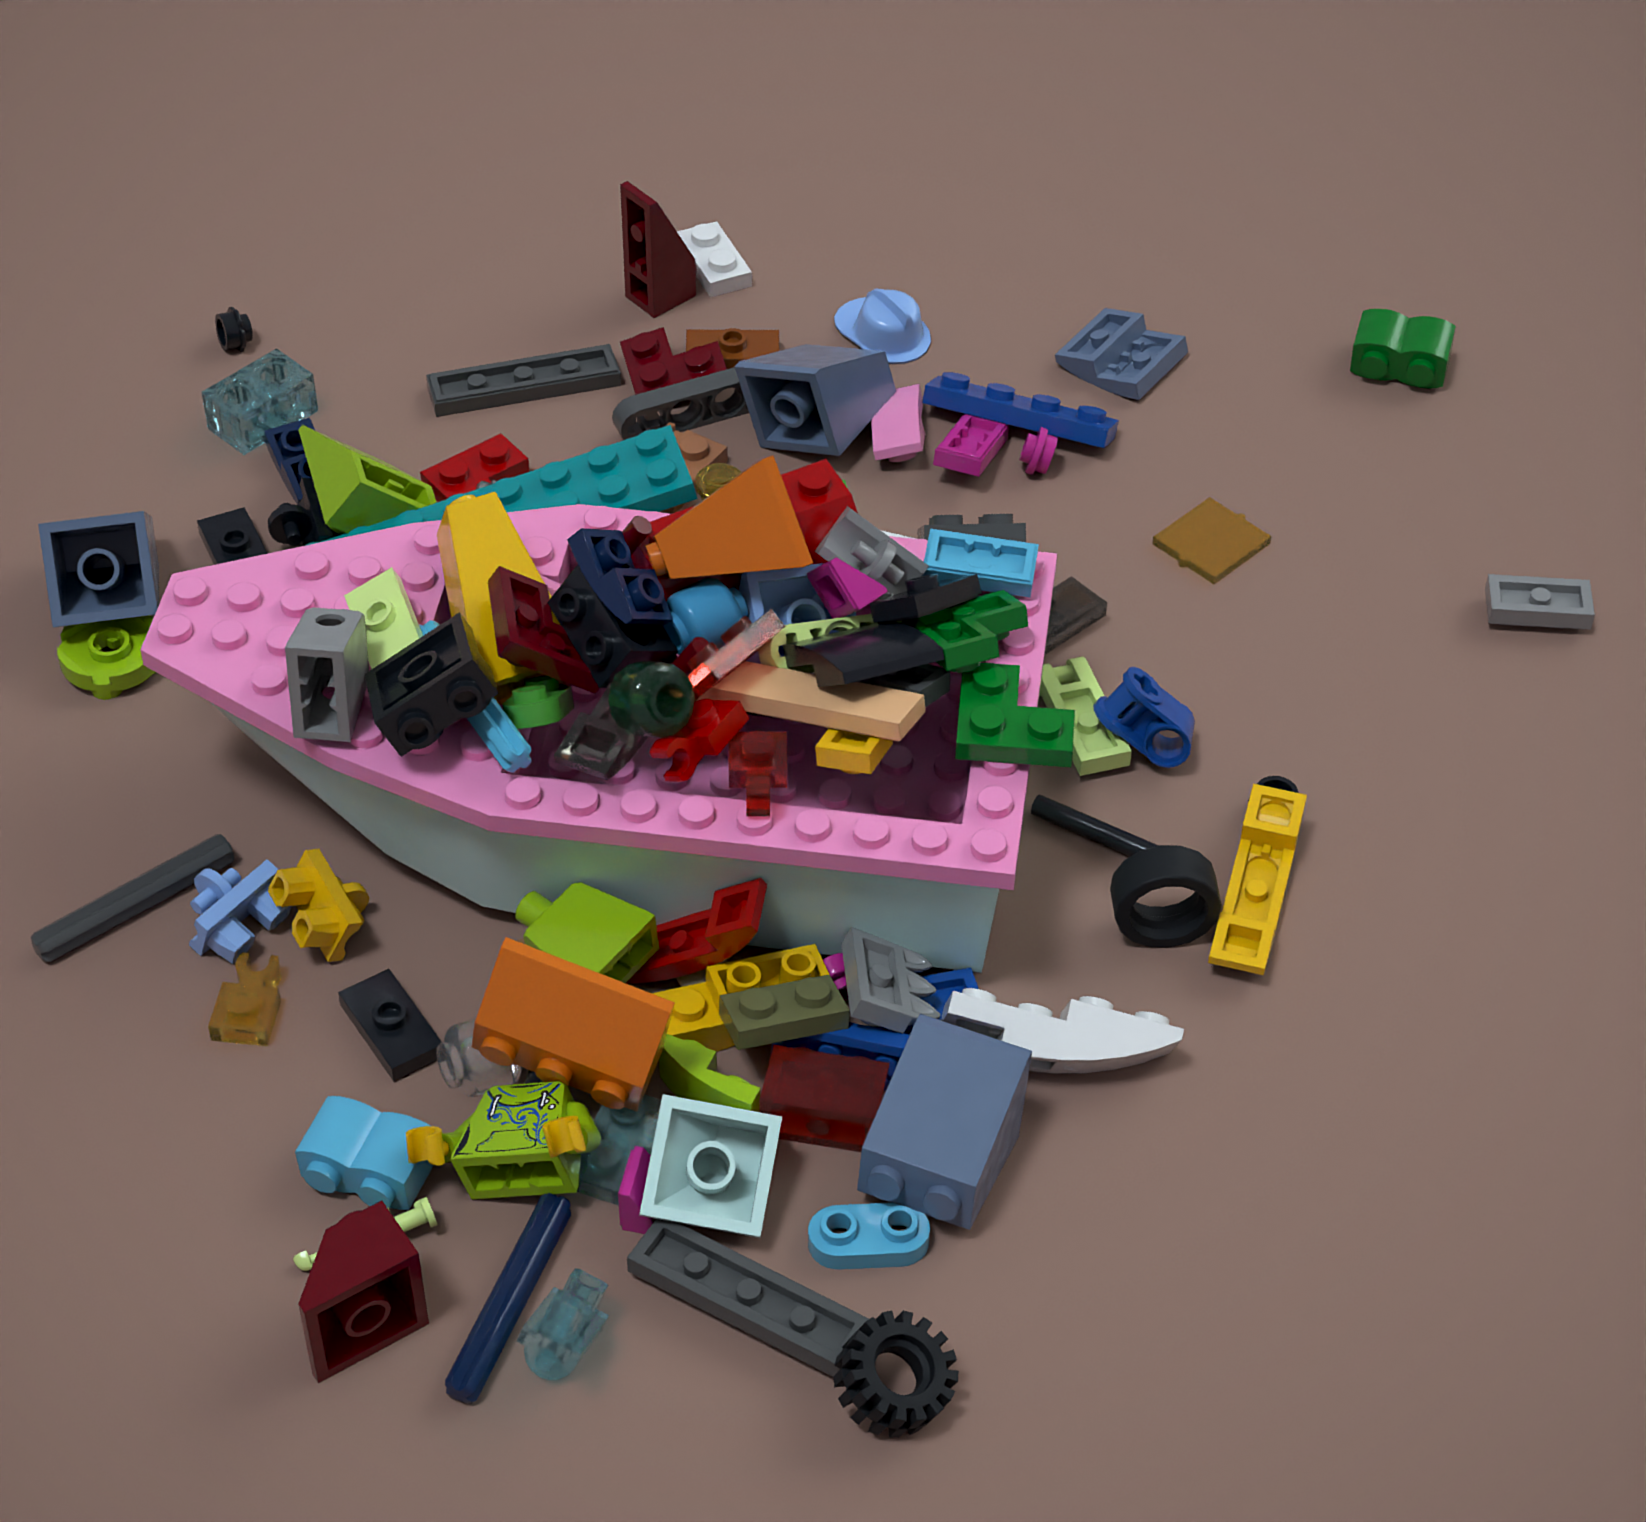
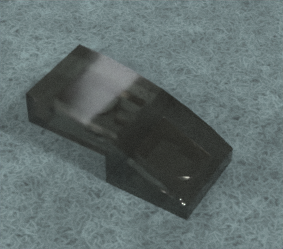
(598, 743)

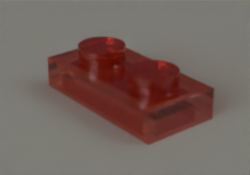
(741, 642)

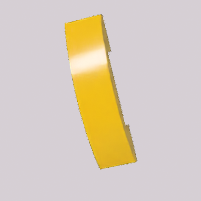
(1258, 880)

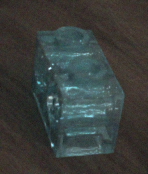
(258, 399)

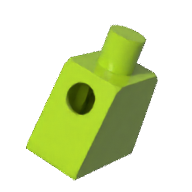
(590, 930)

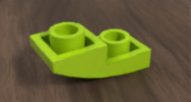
(692, 1074)

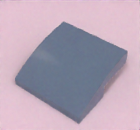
(1121, 354)

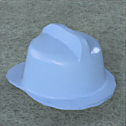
(885, 323)

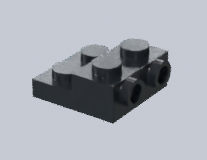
(430, 686)

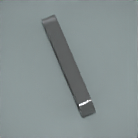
(701, 411)

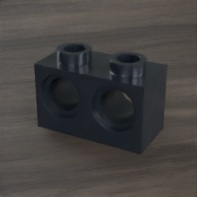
(600, 636)

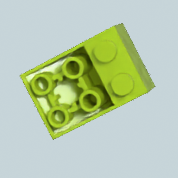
(356, 486)

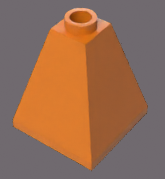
(734, 530)

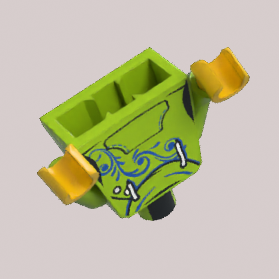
(515, 1142)

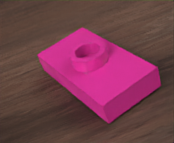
(971, 445)

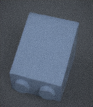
(814, 396)
(100, 568)
(946, 1122)

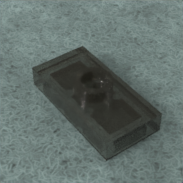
(1072, 611)

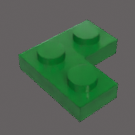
(972, 629)
(1000, 731)

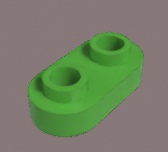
(539, 702)

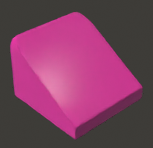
(844, 587)
(632, 1190)

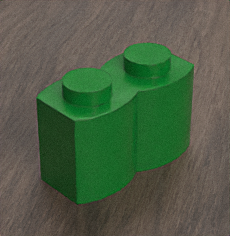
(1402, 348)

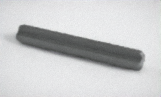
(130, 898)

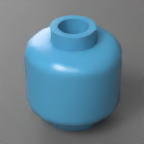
(704, 611)

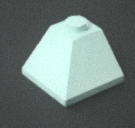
(711, 1166)

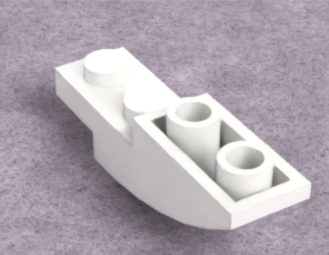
(1082, 1041)

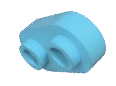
(868, 1237)

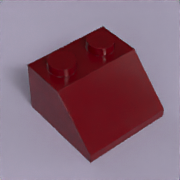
(361, 1291)

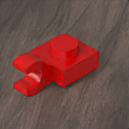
(706, 733)

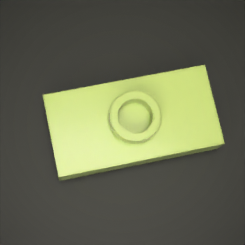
(387, 614)

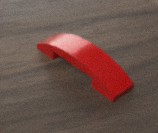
(706, 936)

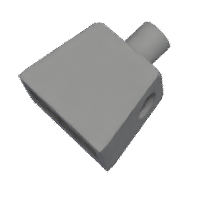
(329, 652)

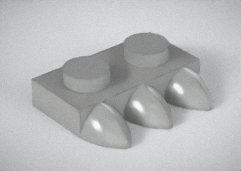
(885, 982)

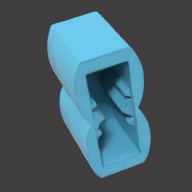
(361, 1153)

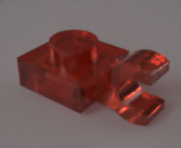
(758, 764)

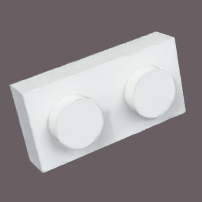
(717, 260)

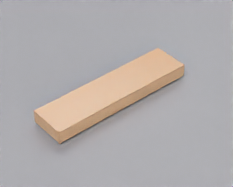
(797, 698)

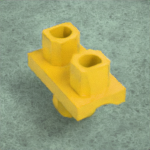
(325, 906)

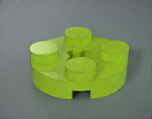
(100, 671)

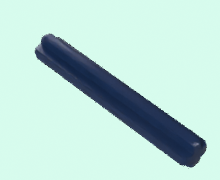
(507, 1298)

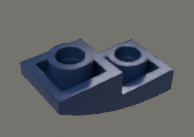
(289, 455)
(608, 567)

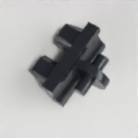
(300, 522)

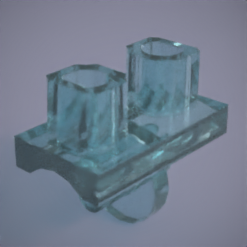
(564, 1326)

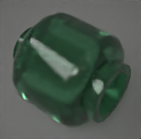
(651, 699)

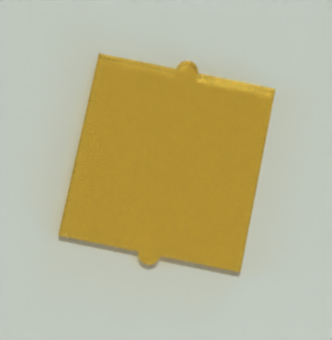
(1211, 540)

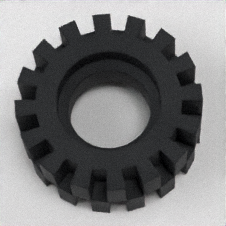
(918, 1350)

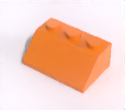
(571, 1025)

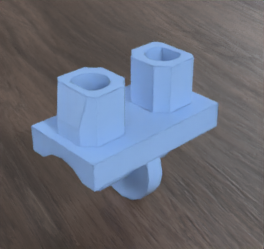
(229, 905)

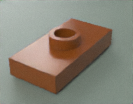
(735, 343)

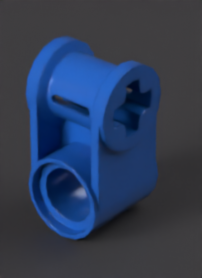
(1143, 709)

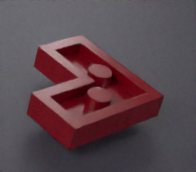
(654, 366)
(529, 635)

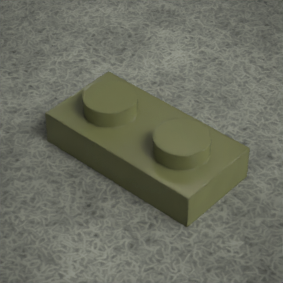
(783, 1012)

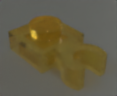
(249, 1008)

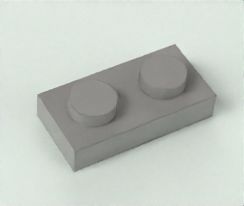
(1539, 601)

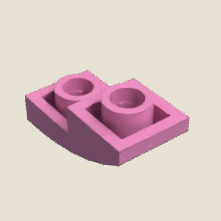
(899, 426)

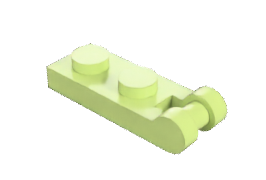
(1077, 689)

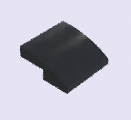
(863, 652)

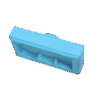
(996, 561)

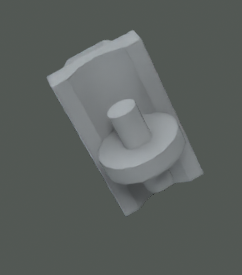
(871, 552)

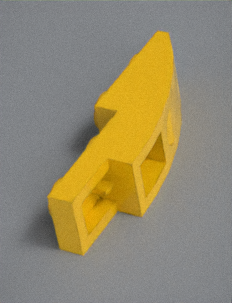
(697, 1005)

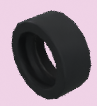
(1162, 868)

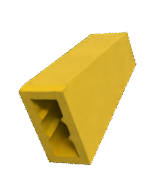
(472, 544)

